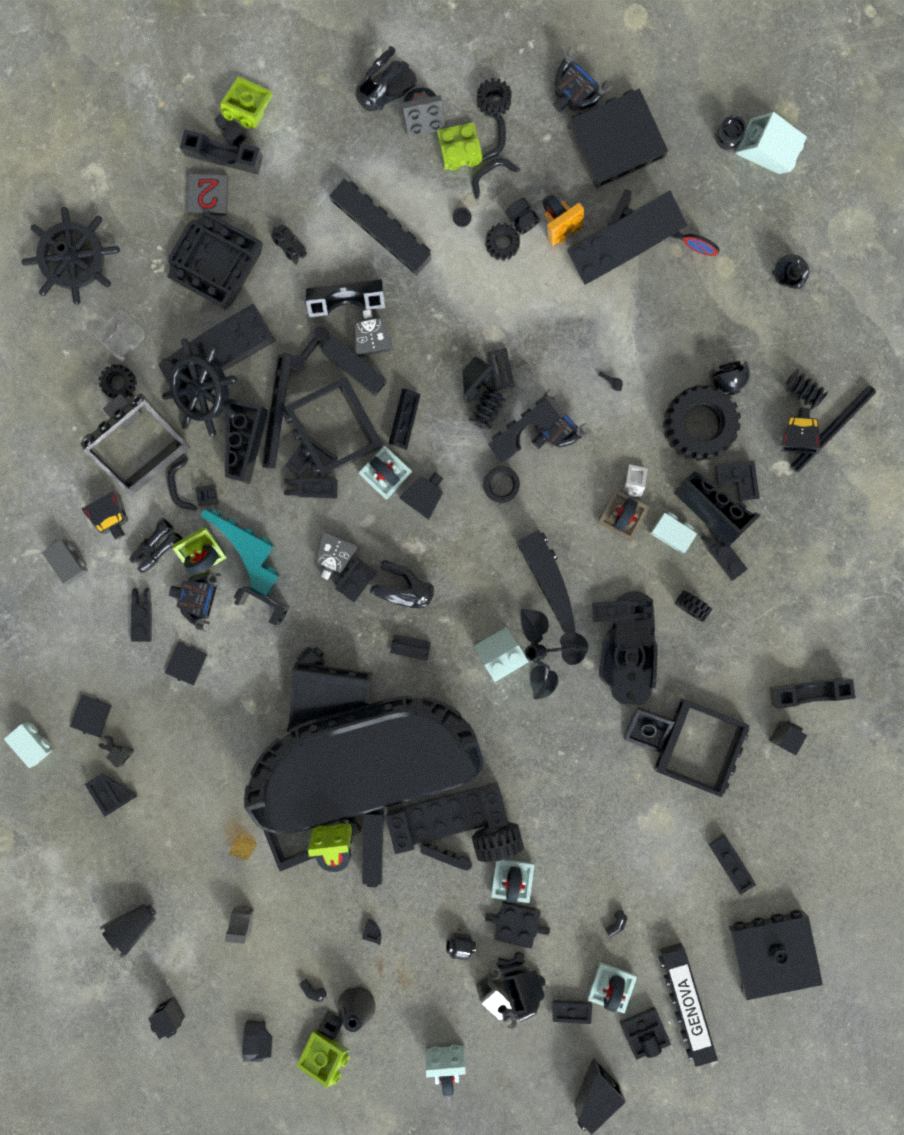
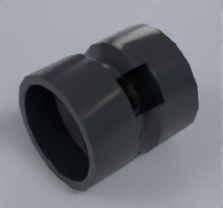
(730, 132)
(522, 216)

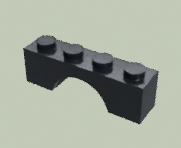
(238, 157)
(324, 299)
(508, 443)
(815, 691)

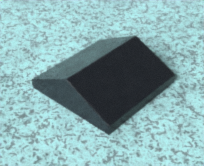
(648, 729)

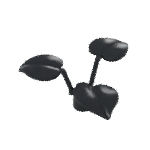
(573, 648)

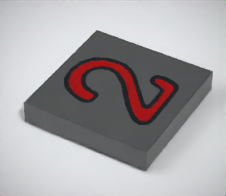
(208, 194)

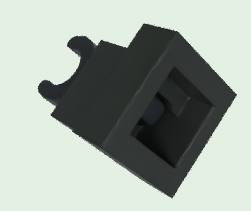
(118, 754)

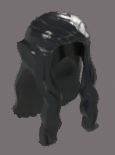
(387, 85)
(417, 596)

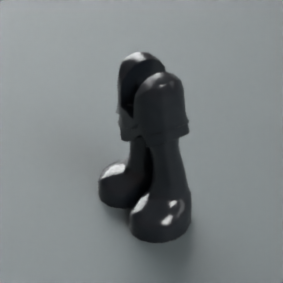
(148, 549)

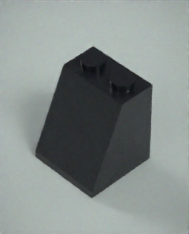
(598, 1098)

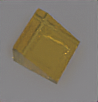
(243, 847)

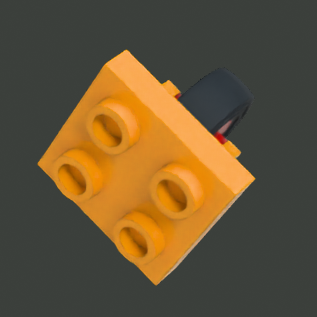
(562, 219)

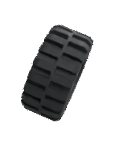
(722, 408)

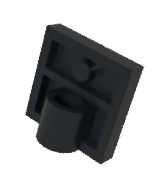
(645, 1034)

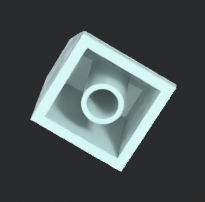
(771, 143)
(501, 654)

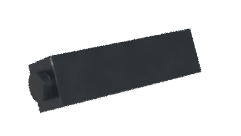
(353, 365)
(373, 848)

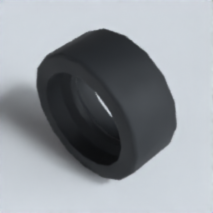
(498, 470)

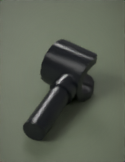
(616, 382)

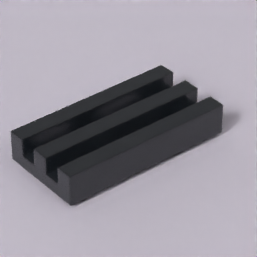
(504, 385)

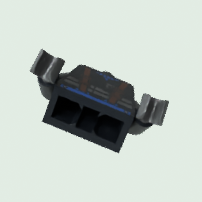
(575, 86)
(560, 434)
(196, 598)
(523, 991)

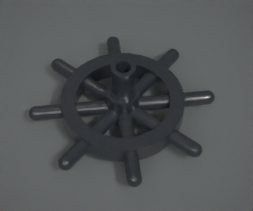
(70, 255)
(199, 387)

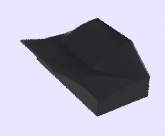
(256, 1042)

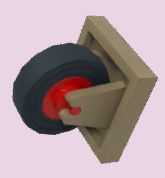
(623, 515)

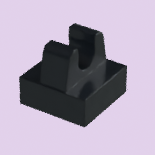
(207, 495)

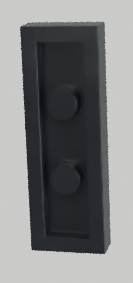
(404, 419)
(732, 864)

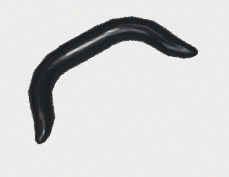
(501, 138)
(488, 167)
(172, 486)

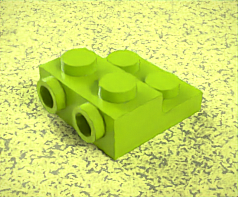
(245, 102)
(459, 146)
(323, 1059)

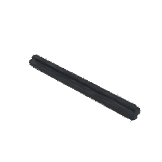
(836, 426)

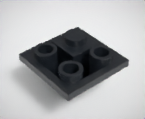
(474, 376)

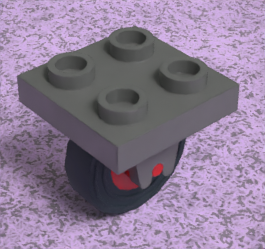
(423, 112)

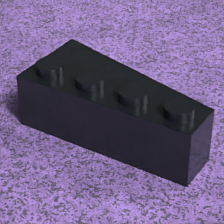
(243, 439)
(715, 508)

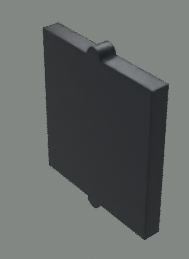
(186, 663)
(90, 716)

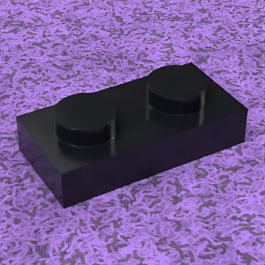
(572, 1012)

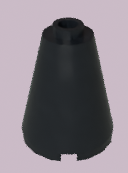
(128, 928)
(356, 1008)

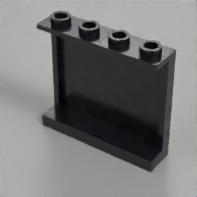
(618, 137)
(325, 691)
(753, 950)

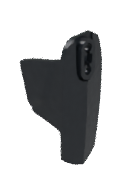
(629, 649)

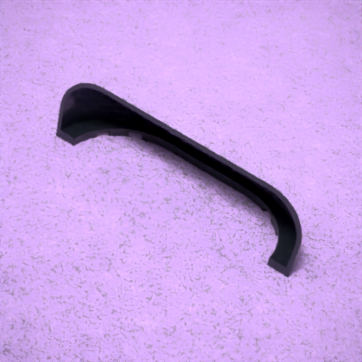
(361, 763)

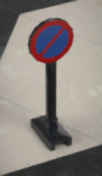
(695, 242)

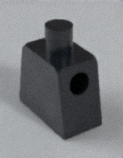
(424, 495)

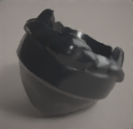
(791, 271)

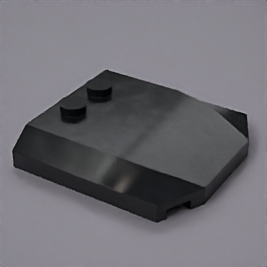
(213, 259)

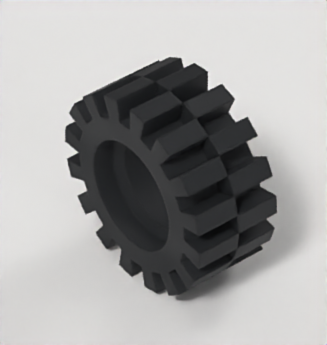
(497, 88)
(505, 230)
(113, 371)
(693, 606)

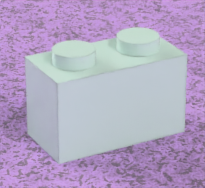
(673, 533)
(28, 744)

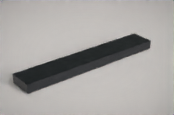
(276, 411)

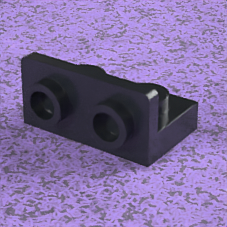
(355, 580)

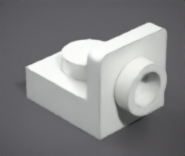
(635, 480)

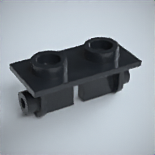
(282, 237)
(410, 647)

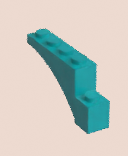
(251, 549)

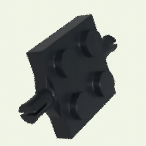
(517, 924)

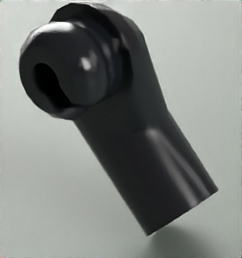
(619, 925)
(518, 959)
(312, 993)

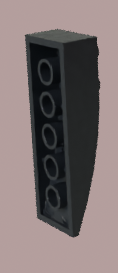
(627, 237)
(234, 338)
(548, 576)

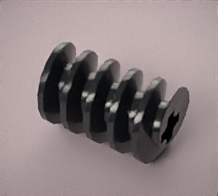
(805, 389)
(487, 408)

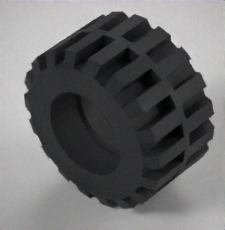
(497, 843)

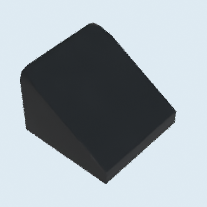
(330, 1025)

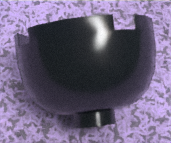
(731, 377)

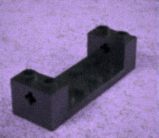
(446, 816)

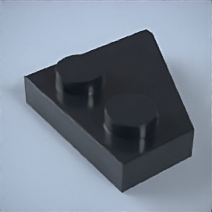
(108, 793)

